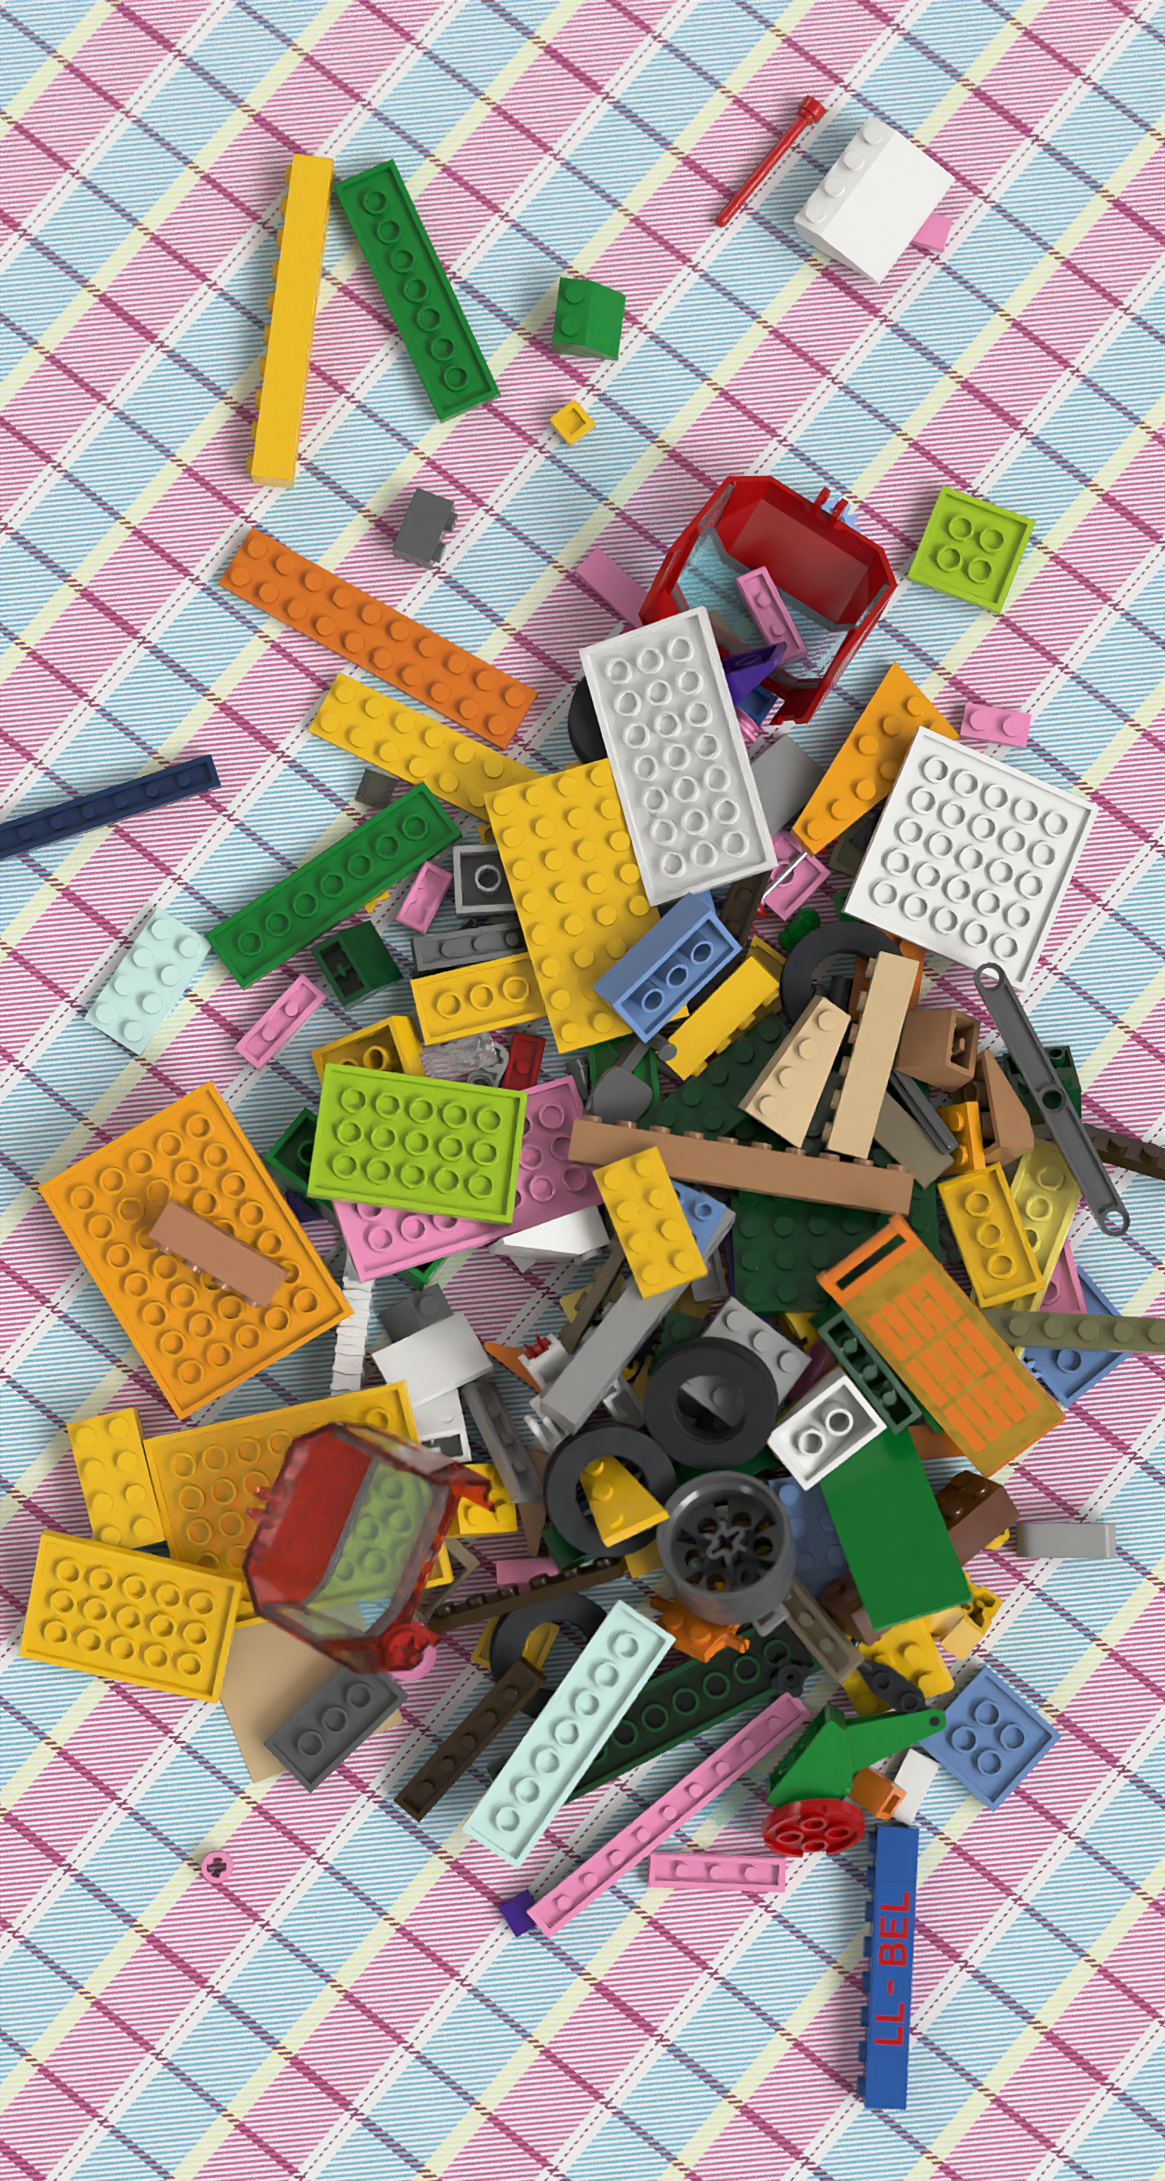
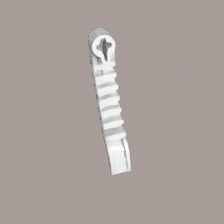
(352, 1334)

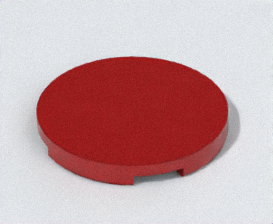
(813, 1827)

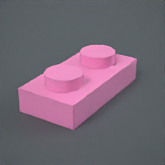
(995, 725)

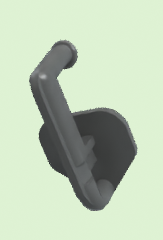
(618, 1091)

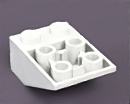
(443, 1426)

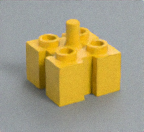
(966, 1624)

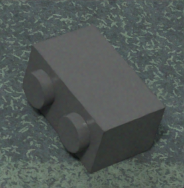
(425, 529)

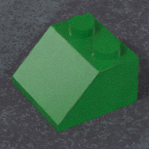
(588, 320)

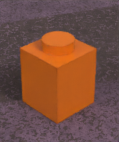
(876, 1792)

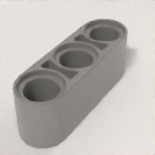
(1066, 1540)

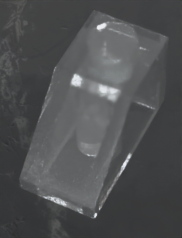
(459, 1057)

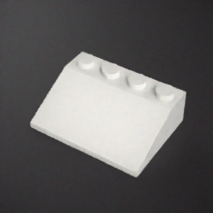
(873, 200)

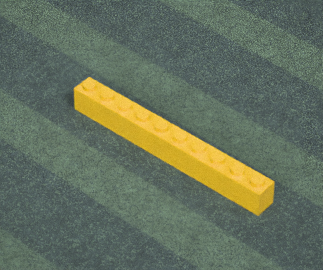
(292, 321)

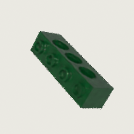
(864, 1367)

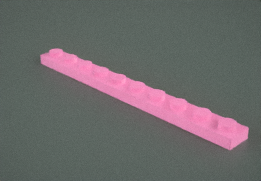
(668, 1813)

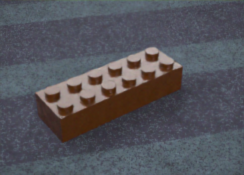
(974, 1515)

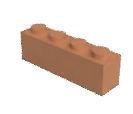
(219, 1254)

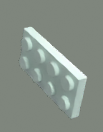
(149, 982)

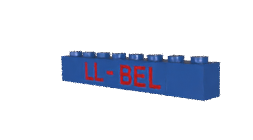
(889, 1966)

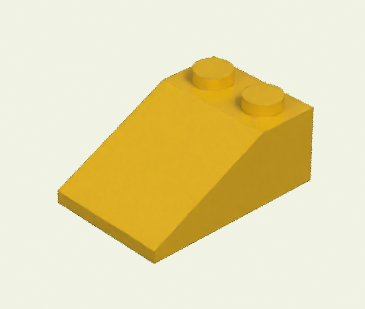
(383, 1046)

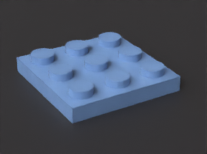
(1076, 1371)
(990, 1738)

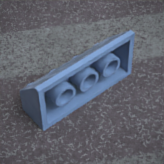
(667, 967)

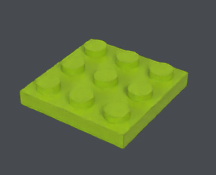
(971, 550)

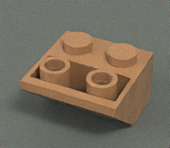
(938, 1047)

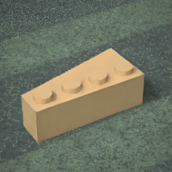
(797, 1072)

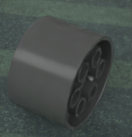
(693, 1510)

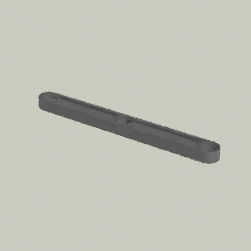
(1063, 1121)

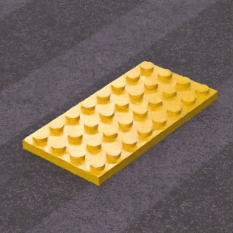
(573, 892)

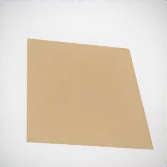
(266, 1684)

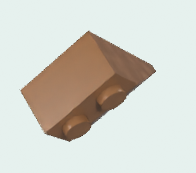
(1002, 1115)

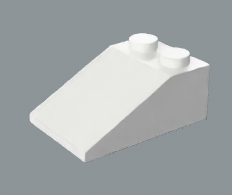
(561, 1240)
(824, 1428)

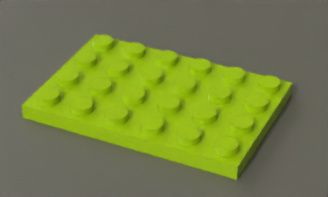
(417, 1144)

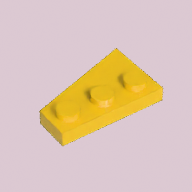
(618, 1501)

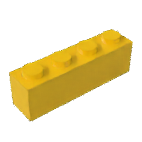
(720, 1015)

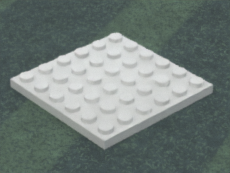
(970, 858)

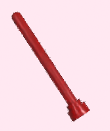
(809, 112)

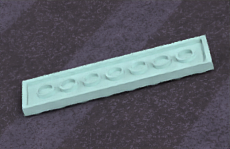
(568, 1734)

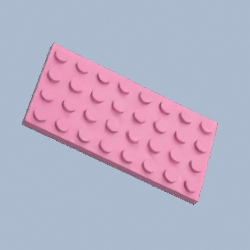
(546, 1189)

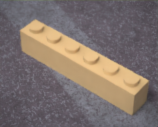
(871, 1055)

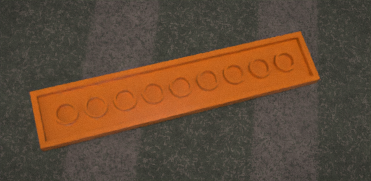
(378, 639)

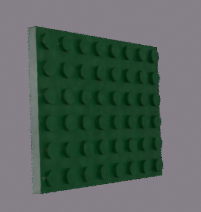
(789, 1241)

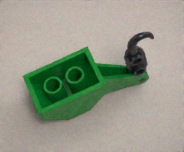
(837, 1746)

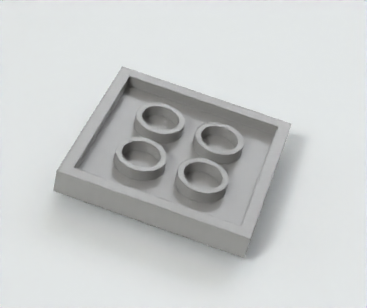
(742, 1326)

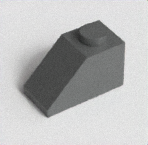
(416, 1313)

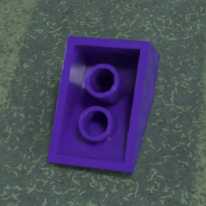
(749, 668)

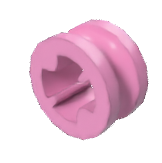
(224, 1873)

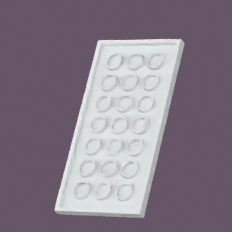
(678, 757)

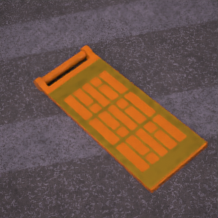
(944, 1350)

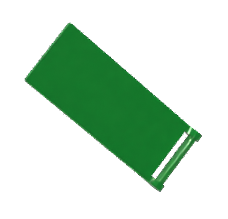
(893, 1533)

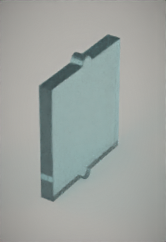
(736, 1802)

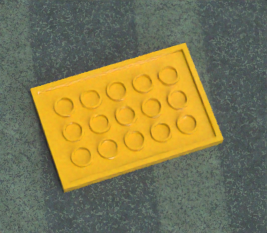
(131, 1616)

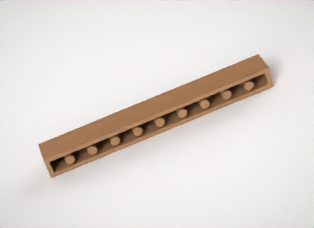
(748, 1168)

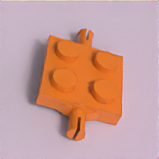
(693, 1634)

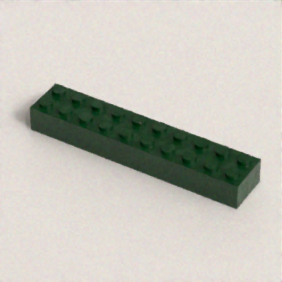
(688, 1702)

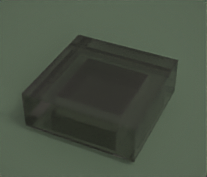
(375, 790)

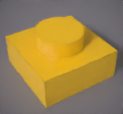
(572, 423)

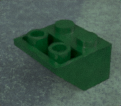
(356, 964)
(1065, 1068)

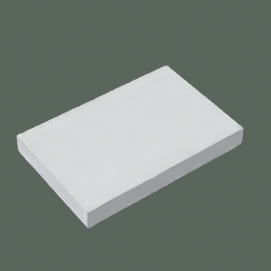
(434, 1359)

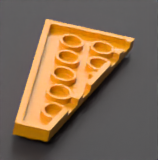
(868, 760)

